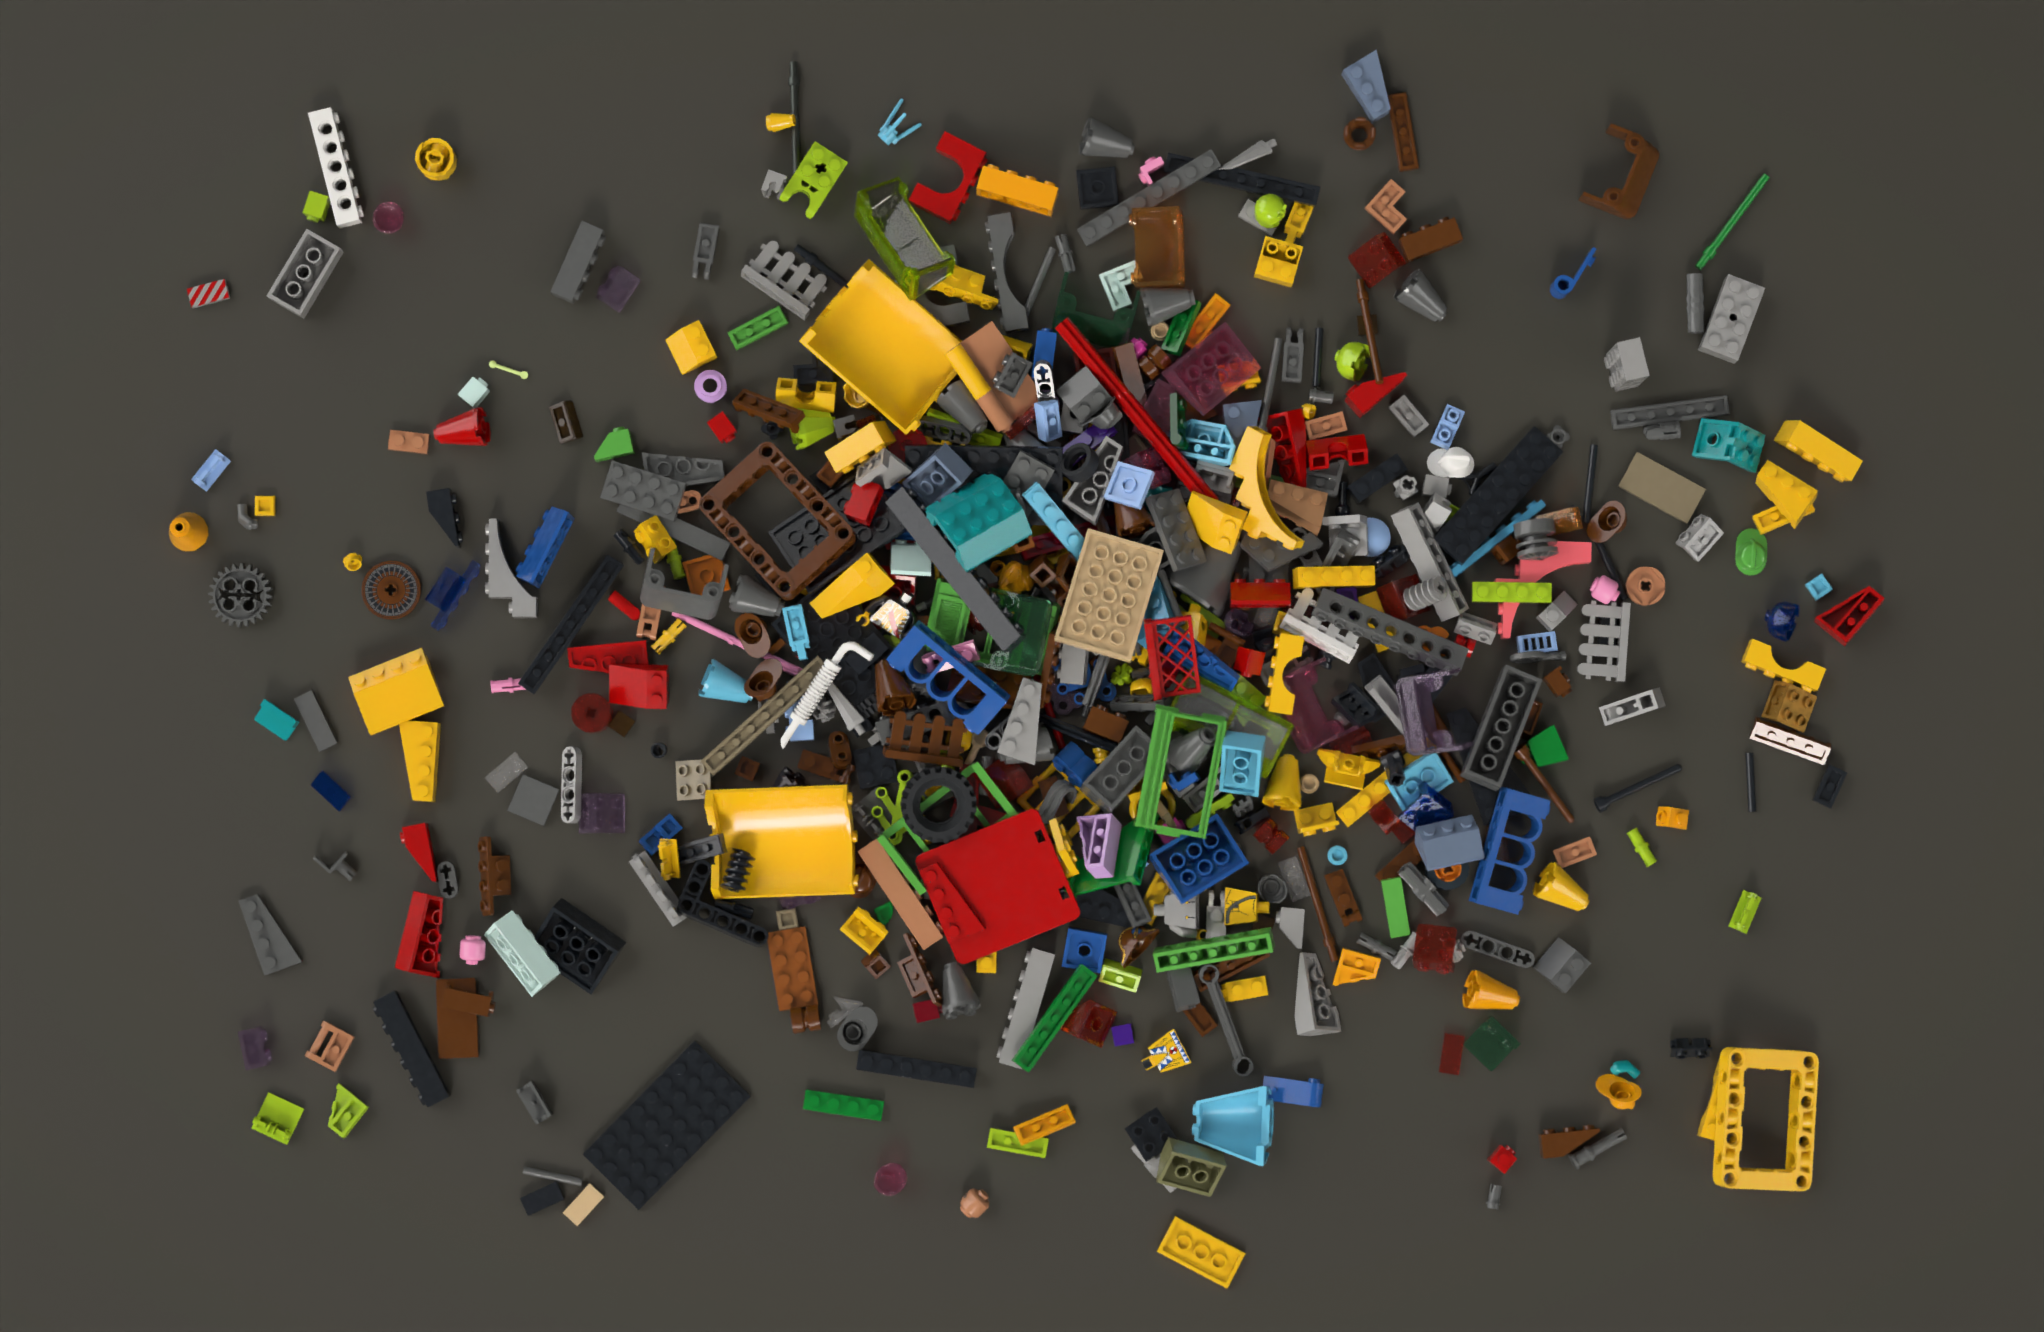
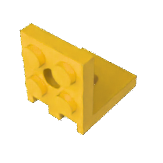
(1063, 848)

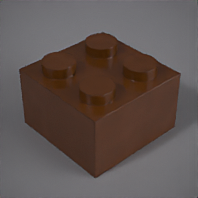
(1106, 724)

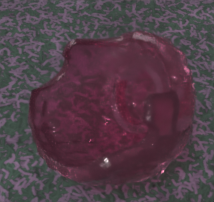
(388, 217)
(890, 1179)

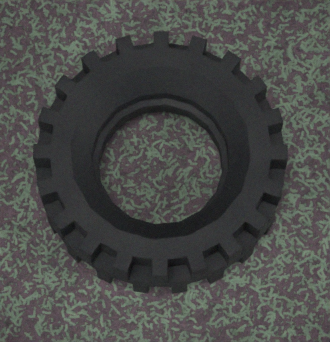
(960, 819)

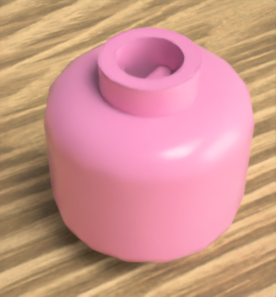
(1604, 589)
(472, 949)

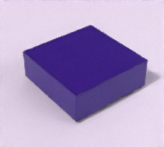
(1122, 1034)

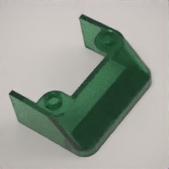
(1096, 329)
(1034, 616)

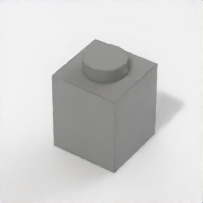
(1435, 484)

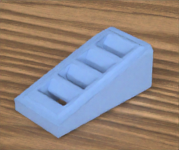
(1521, 647)

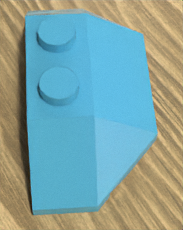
(1208, 443)

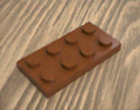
(792, 968)

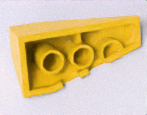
(856, 585)

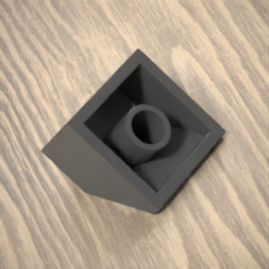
(1083, 394)
(1561, 965)

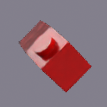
(419, 844)

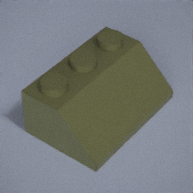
(1190, 1167)

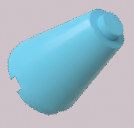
(723, 684)

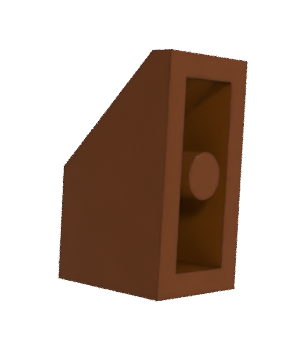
(1505, 550)

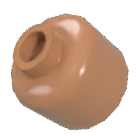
(974, 1203)

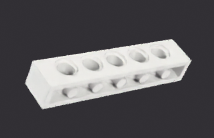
(319, 120)

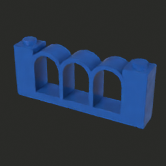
(976, 717)
(1509, 899)

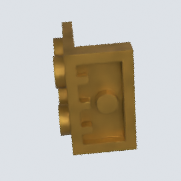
(1789, 705)

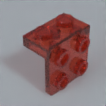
(1434, 948)

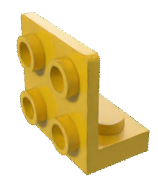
(1315, 818)

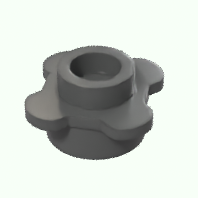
(1561, 433)

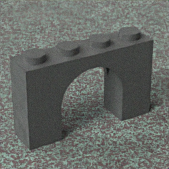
(948, 315)

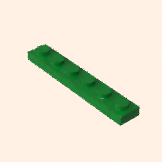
(1054, 1018)

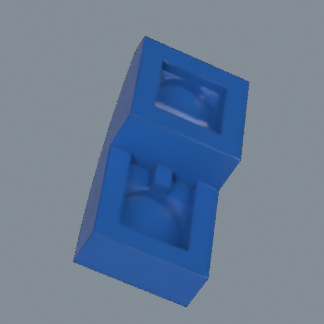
(666, 828)

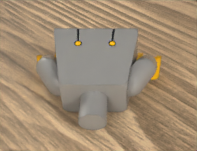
(1181, 918)

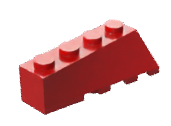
(421, 936)

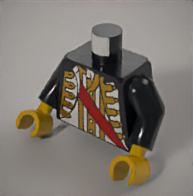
(891, 613)

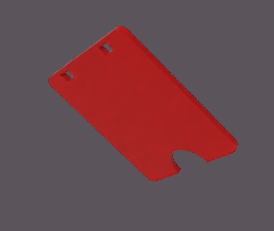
(1006, 882)

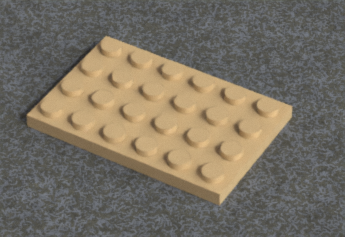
(1109, 595)

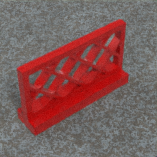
(1155, 661)

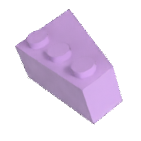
(1100, 843)

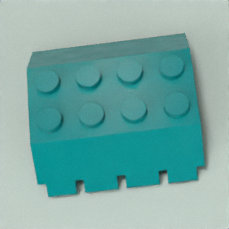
(980, 520)

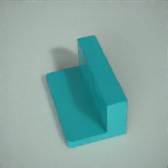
(276, 720)

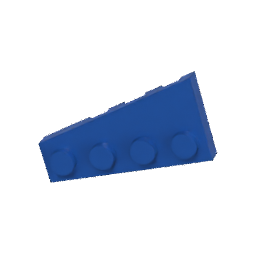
(1208, 664)

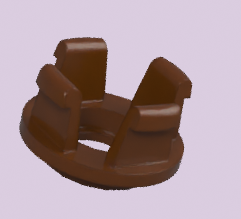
(1362, 123)

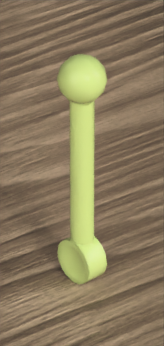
(524, 375)

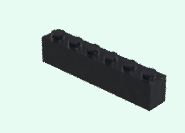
(411, 1048)
(916, 1068)

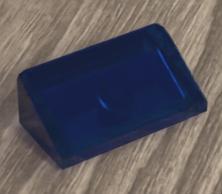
(331, 790)

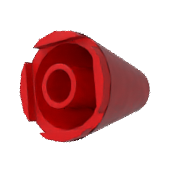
(465, 429)

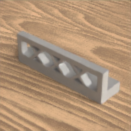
(1386, 700)

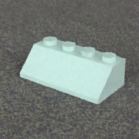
(522, 953)

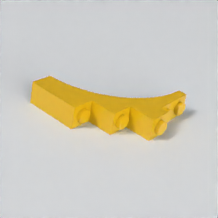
(1253, 493)

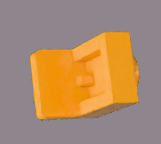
(1672, 817)

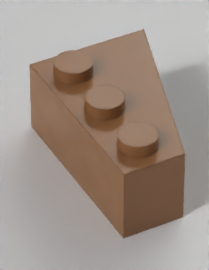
(1298, 504)

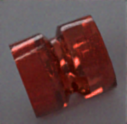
(1271, 836)

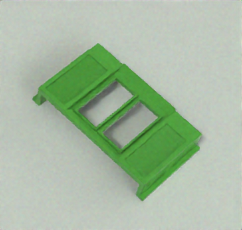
(950, 619)

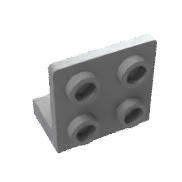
(882, 469)
(1352, 524)

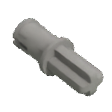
(1405, 952)

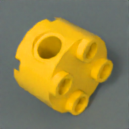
(436, 159)

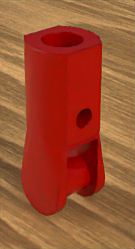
(624, 605)

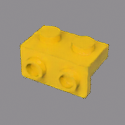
(653, 534)
(864, 930)

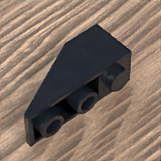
(442, 508)

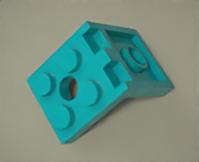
(1730, 443)

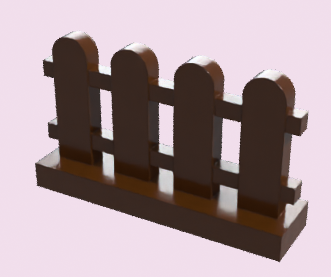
(914, 751)

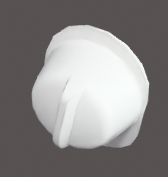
(1450, 463)

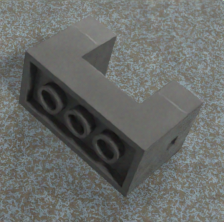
(1118, 772)

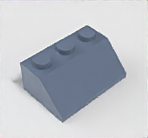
(1449, 842)

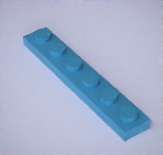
(1502, 533)

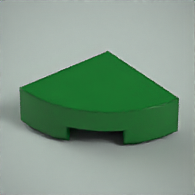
(884, 912)

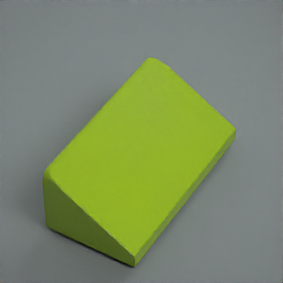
(1115, 975)

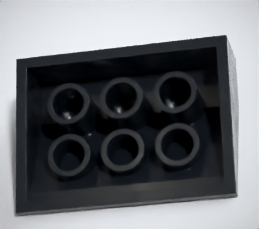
(578, 945)

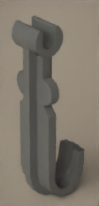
(1053, 800)

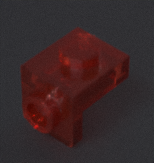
(1384, 817)

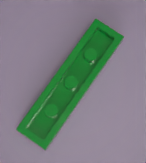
(843, 1105)

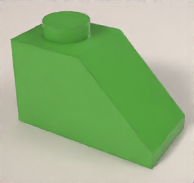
(615, 445)

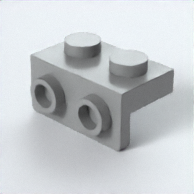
(1476, 628)

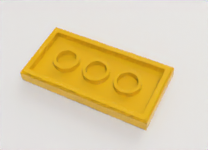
(1201, 1252)

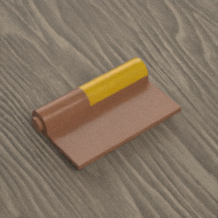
(976, 364)

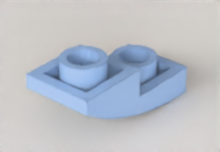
(1447, 427)

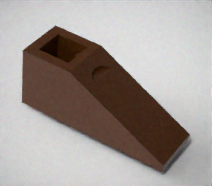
(1561, 1143)

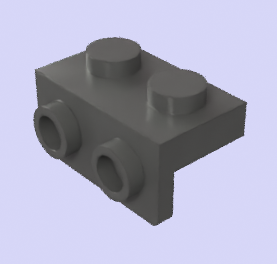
(1012, 374)

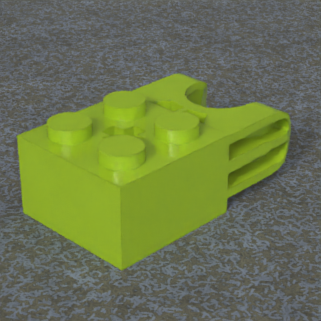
(810, 182)

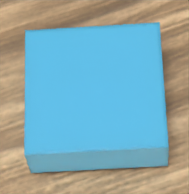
(1818, 587)

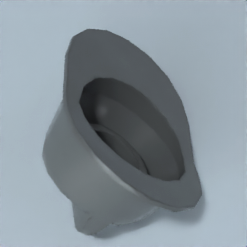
(1106, 416)
(857, 1028)

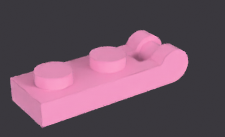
(966, 649)

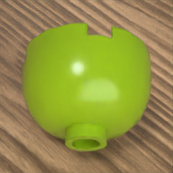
(1352, 360)

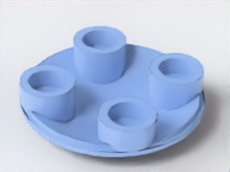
(1378, 537)

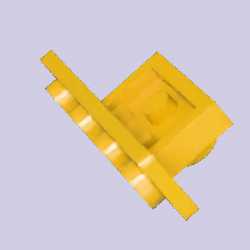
(966, 286)

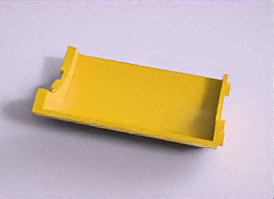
(884, 346)
(796, 834)

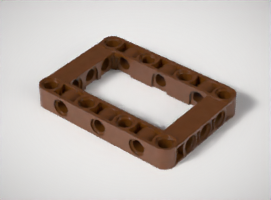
(740, 480)

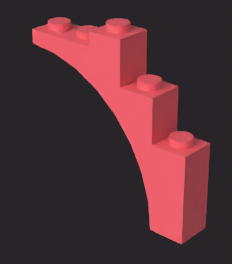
(1533, 570)

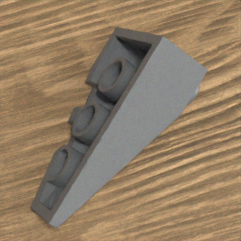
(1313, 1006)

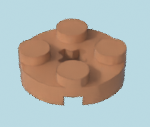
(1644, 597)

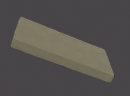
(1661, 487)

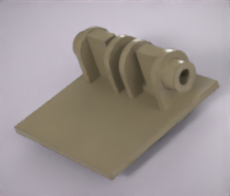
(692, 780)

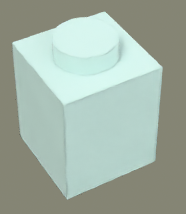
(474, 391)

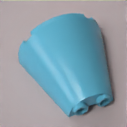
(1237, 1123)

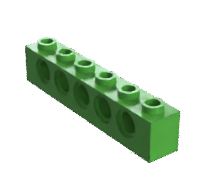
(1213, 949)

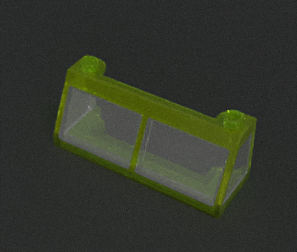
(1240, 717)

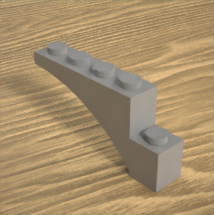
(502, 580)

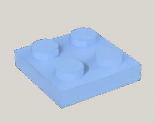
(1129, 485)

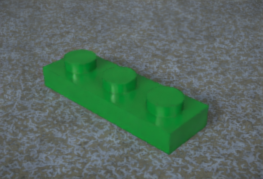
(1179, 330)

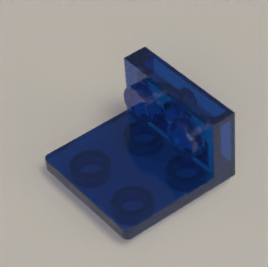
(1427, 808)

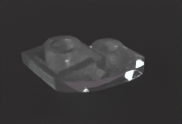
(1294, 878)

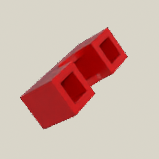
(1351, 448)

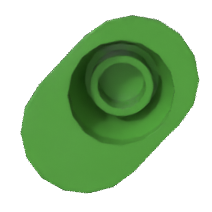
(1751, 552)

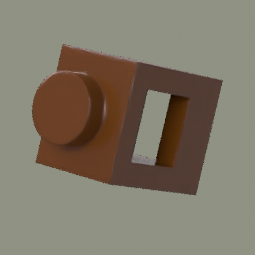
(1558, 682)

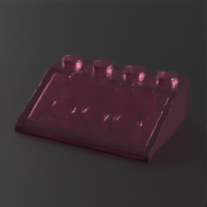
(1211, 369)

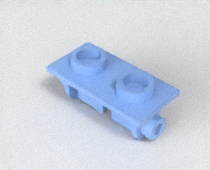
(211, 470)

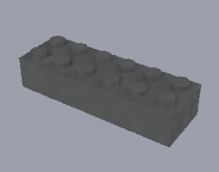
(1501, 727)

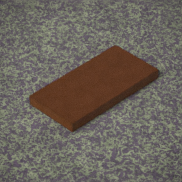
(456, 1028)

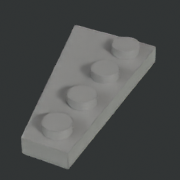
(1022, 727)

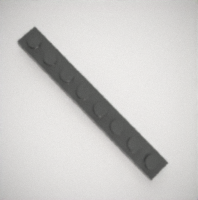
(1149, 197)

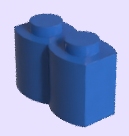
(1074, 764)

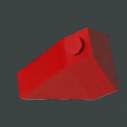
(1289, 433)

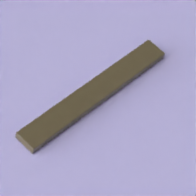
(762, 718)

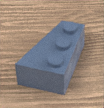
(1368, 86)
(1239, 416)

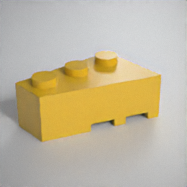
(860, 446)
(1786, 491)

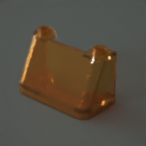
(1158, 247)

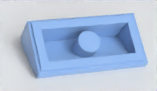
(1048, 420)

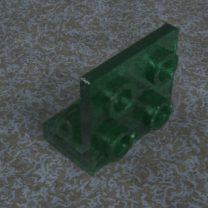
(1491, 1043)

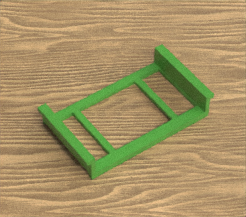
(897, 857)

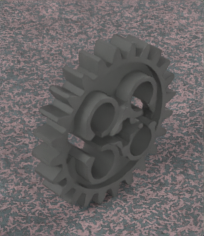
(239, 613)

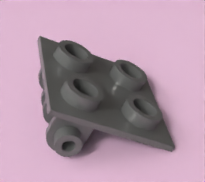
(863, 815)

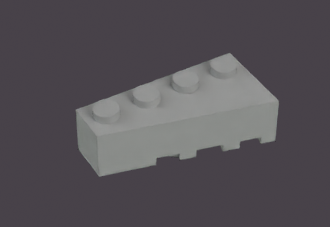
(1087, 497)

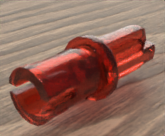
(1021, 423)

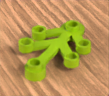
(895, 810)

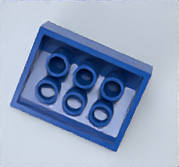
(545, 546)
(1196, 863)

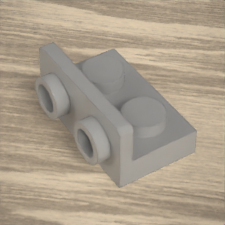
(1699, 537)

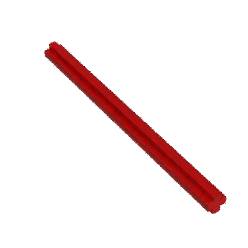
(1133, 408)

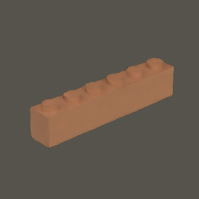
(901, 895)

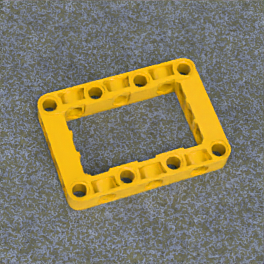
(1800, 1119)

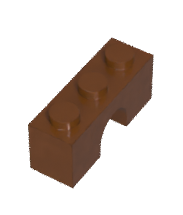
(1044, 574)

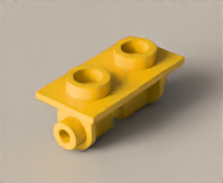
(670, 860)

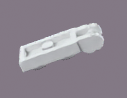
(1215, 916)

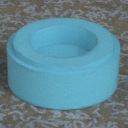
(1337, 855)

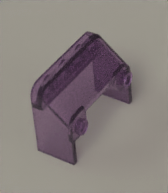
(1418, 714)

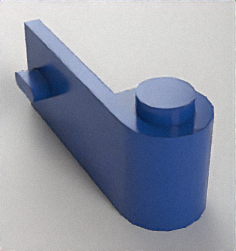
(1564, 284)
(1295, 1091)

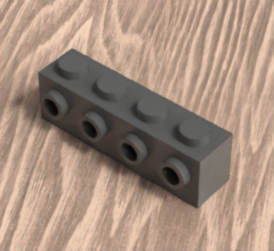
(578, 262)

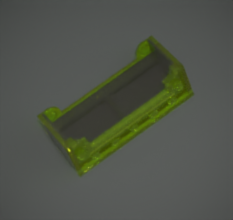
(902, 238)

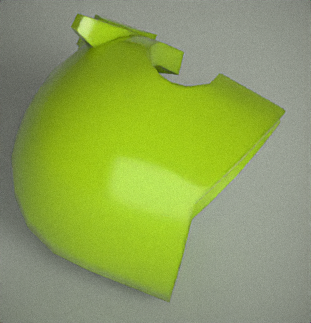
(1269, 210)

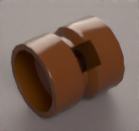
(1155, 360)
(805, 1019)

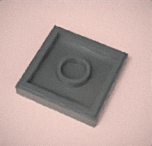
(533, 800)

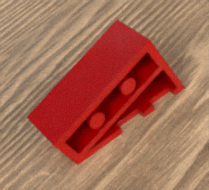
(1849, 616)

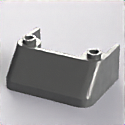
(681, 602)

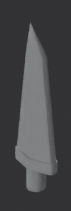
(1256, 151)
(849, 714)

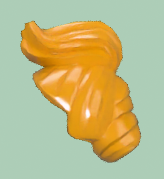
(1016, 577)

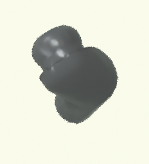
(243, 518)

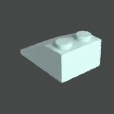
(909, 559)

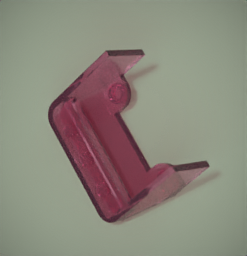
(1310, 725)

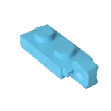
(797, 630)

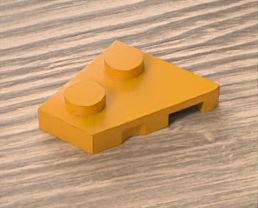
(1355, 967)

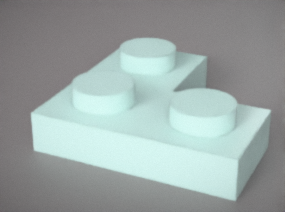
(1114, 285)

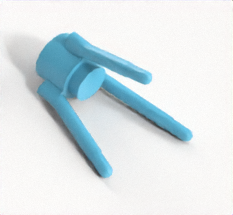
(888, 133)

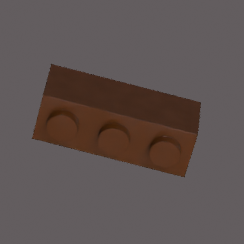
(1430, 239)

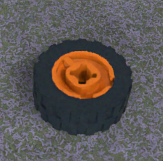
(1448, 877)

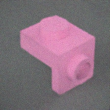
(1151, 165)

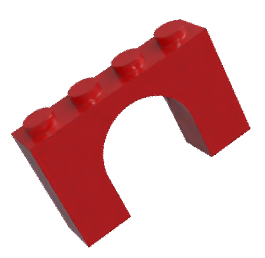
(946, 205)

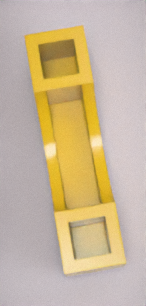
(1333, 577)
(1288, 648)
(1759, 656)
(1708, 1121)

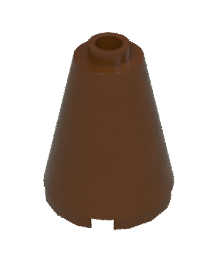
(1132, 521)
(891, 690)

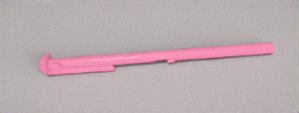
(787, 666)

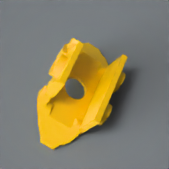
(1345, 768)

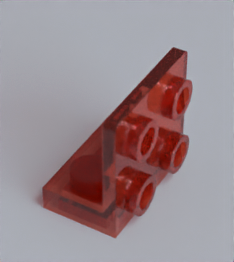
(1376, 259)

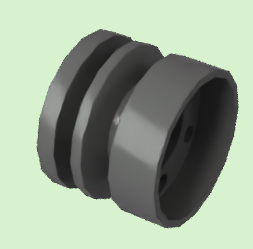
(1535, 534)

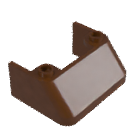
(1627, 201)

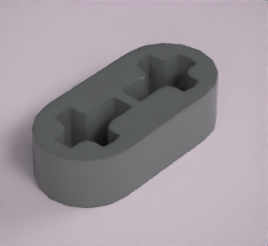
(443, 881)

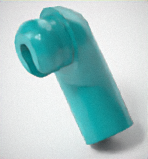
(1624, 1066)

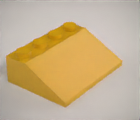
(396, 691)

